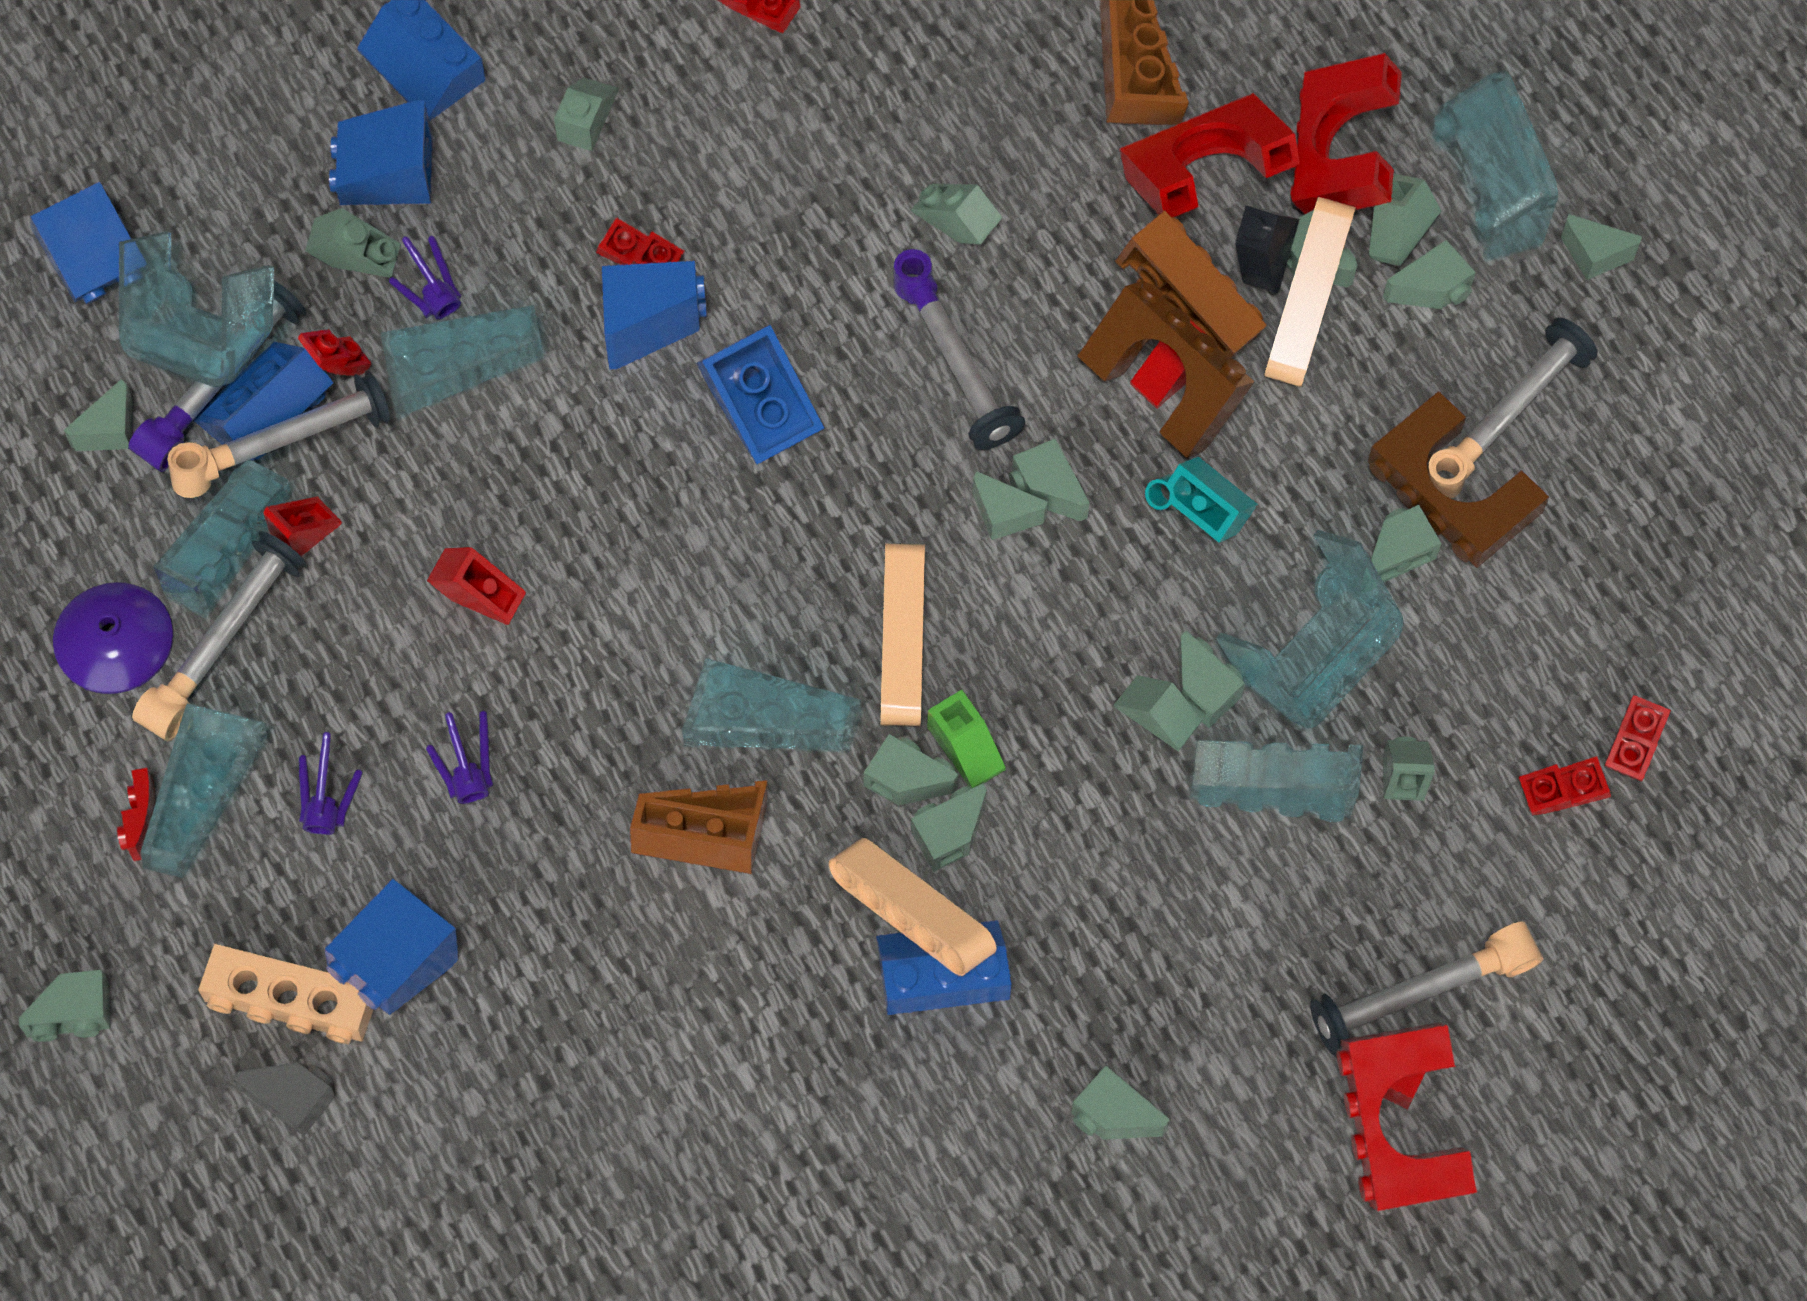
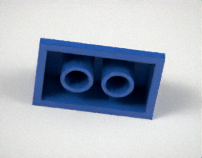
(421, 55)
(267, 392)
(920, 982)

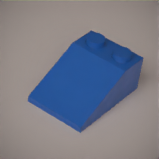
(760, 394)

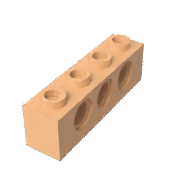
(232, 967)

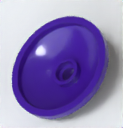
(119, 657)

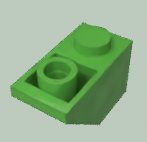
(965, 739)

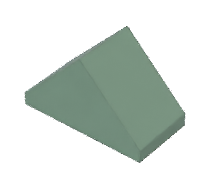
(1598, 246)
(105, 423)
(1006, 507)
(1159, 709)

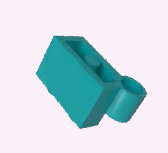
(1203, 498)

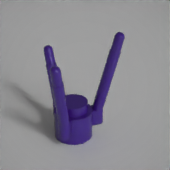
(439, 298)
(468, 781)
(321, 814)

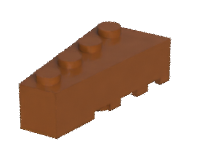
(1137, 66)
(1191, 283)

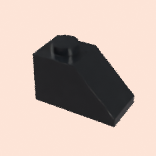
(1264, 246)

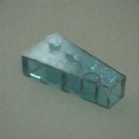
(457, 355)
(219, 539)
(767, 712)
(1277, 778)
(199, 781)

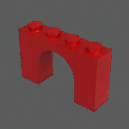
(1328, 101)
(1240, 128)
(1371, 1069)

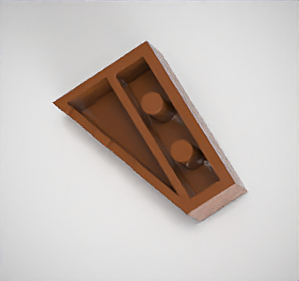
(701, 827)

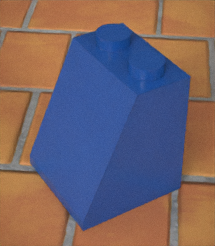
(383, 157)
(82, 241)
(649, 307)
(392, 949)

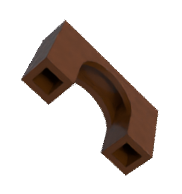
(1212, 379)
(1471, 527)

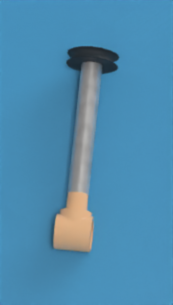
(1568, 344)
(195, 466)
(163, 707)
(1505, 952)

